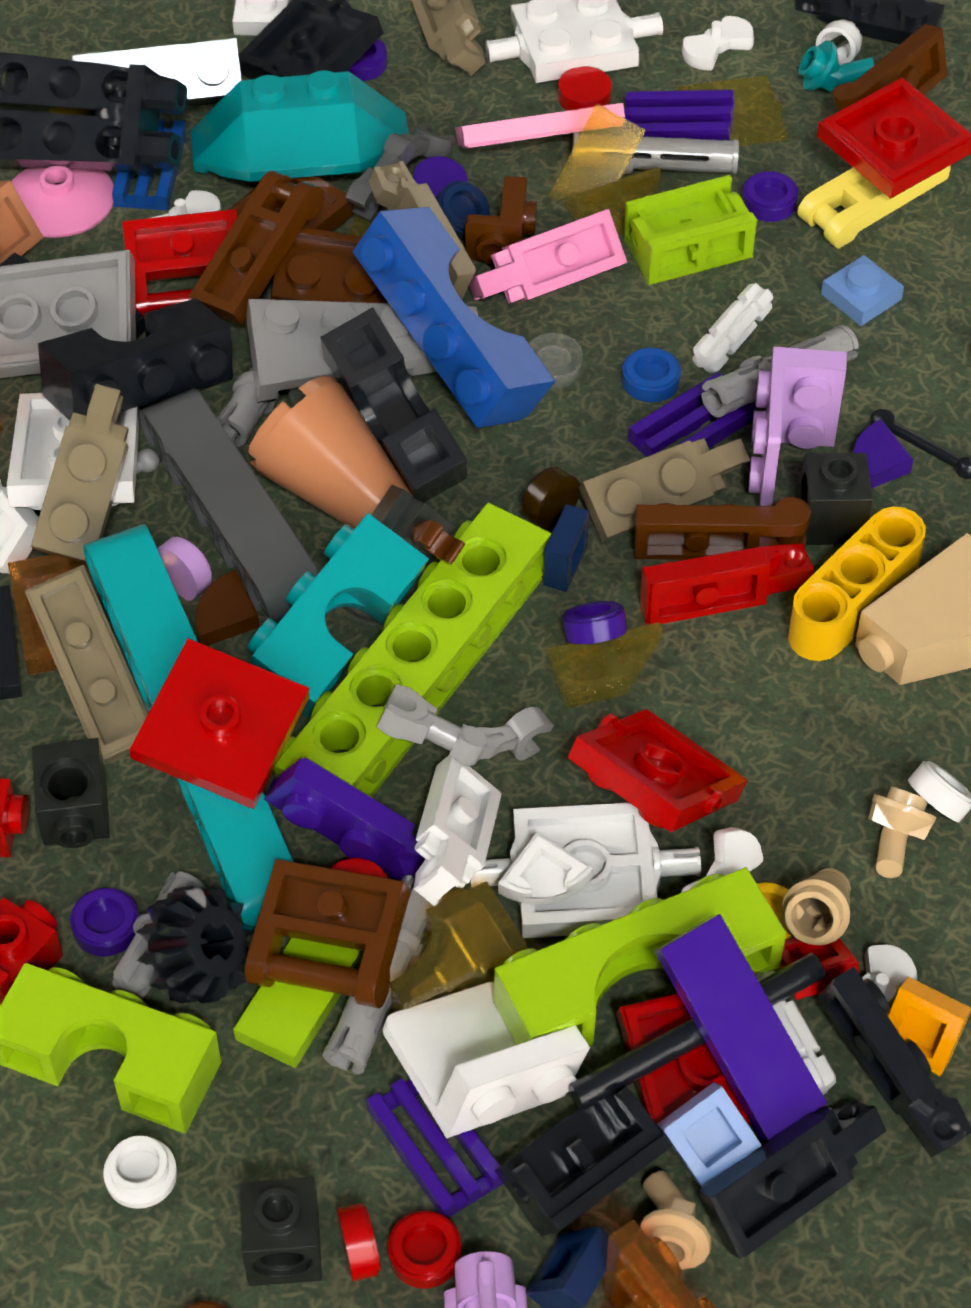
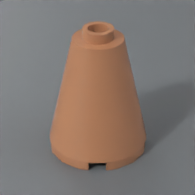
(325, 453)

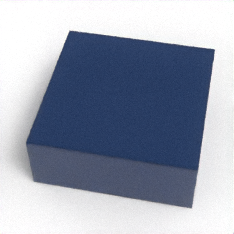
(566, 548)
(571, 1269)

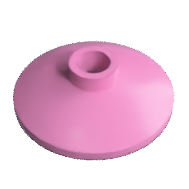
(65, 198)

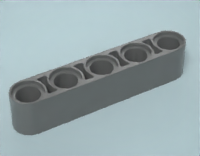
(228, 499)

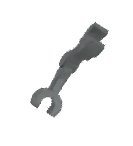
(396, 149)

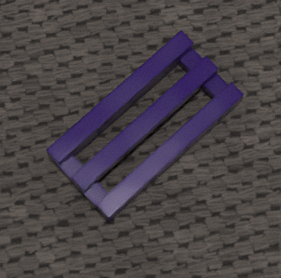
(688, 113)
(682, 418)
(405, 1094)

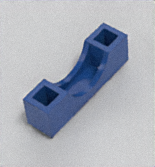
(485, 368)

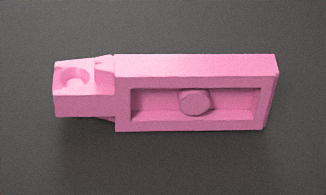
(552, 259)

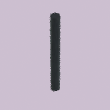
(683, 1038)

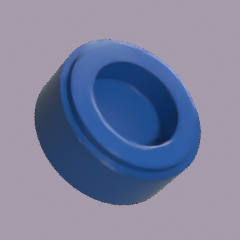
(651, 375)

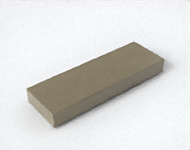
(89, 660)

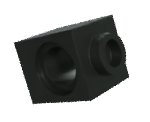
(837, 494)
(65, 772)
(280, 1231)

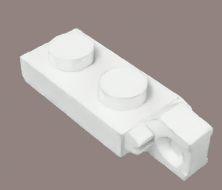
(454, 829)

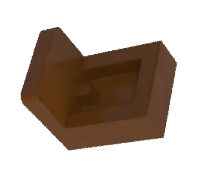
(490, 233)

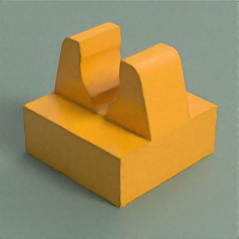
(929, 1021)

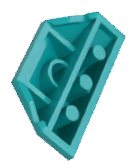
(296, 127)

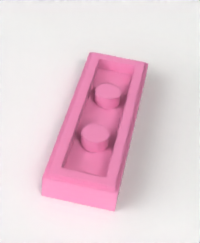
(527, 127)

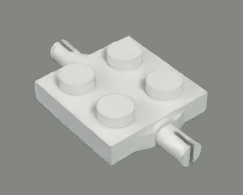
(573, 34)
(611, 841)

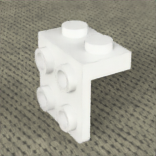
(470, 1064)

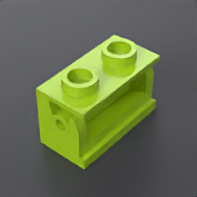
(689, 230)

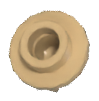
(900, 816)
(675, 1221)

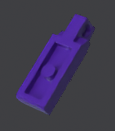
(347, 817)

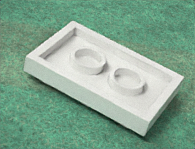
(36, 446)

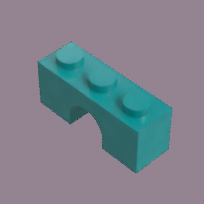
(365, 571)

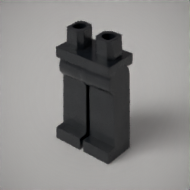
(86, 115)

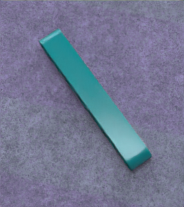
(151, 636)

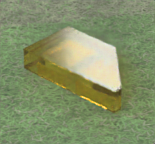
(599, 153)
(614, 197)
(602, 669)

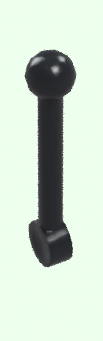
(962, 465)

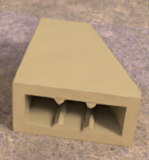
(923, 621)

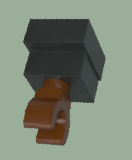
(418, 525)

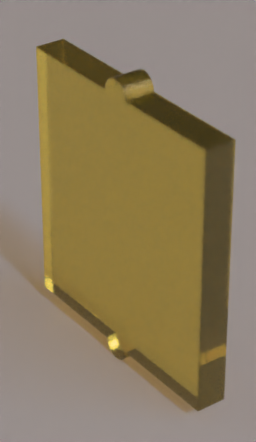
(755, 112)

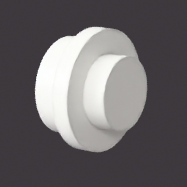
(140, 1172)

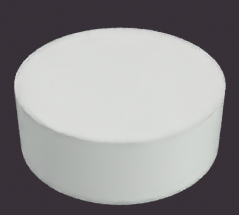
(941, 790)

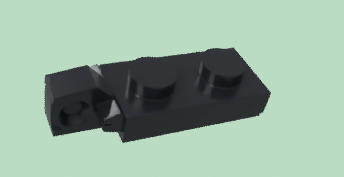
(878, 19)
(893, 1064)
(789, 1175)

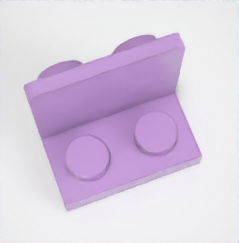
(801, 409)

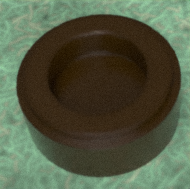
(549, 495)

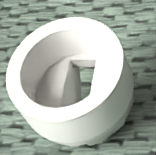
(849, 48)

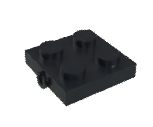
(310, 39)

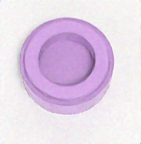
(186, 567)

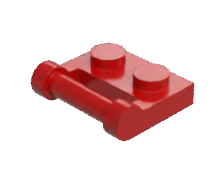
(173, 249)

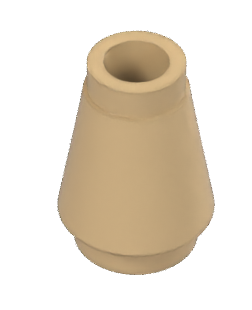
(818, 905)

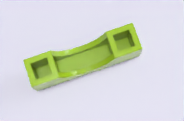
(565, 981)

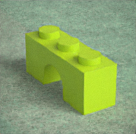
(58, 1017)

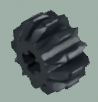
(196, 944)

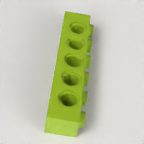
(441, 628)

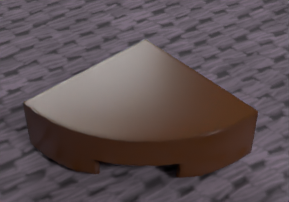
(224, 610)

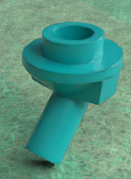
(822, 68)

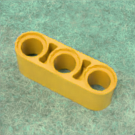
(857, 574)

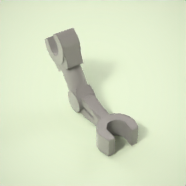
(415, 719)

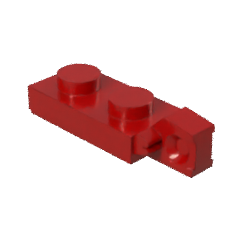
(721, 582)

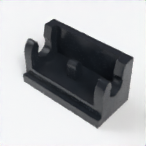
(582, 1160)

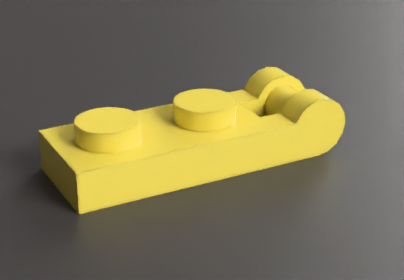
(862, 204)

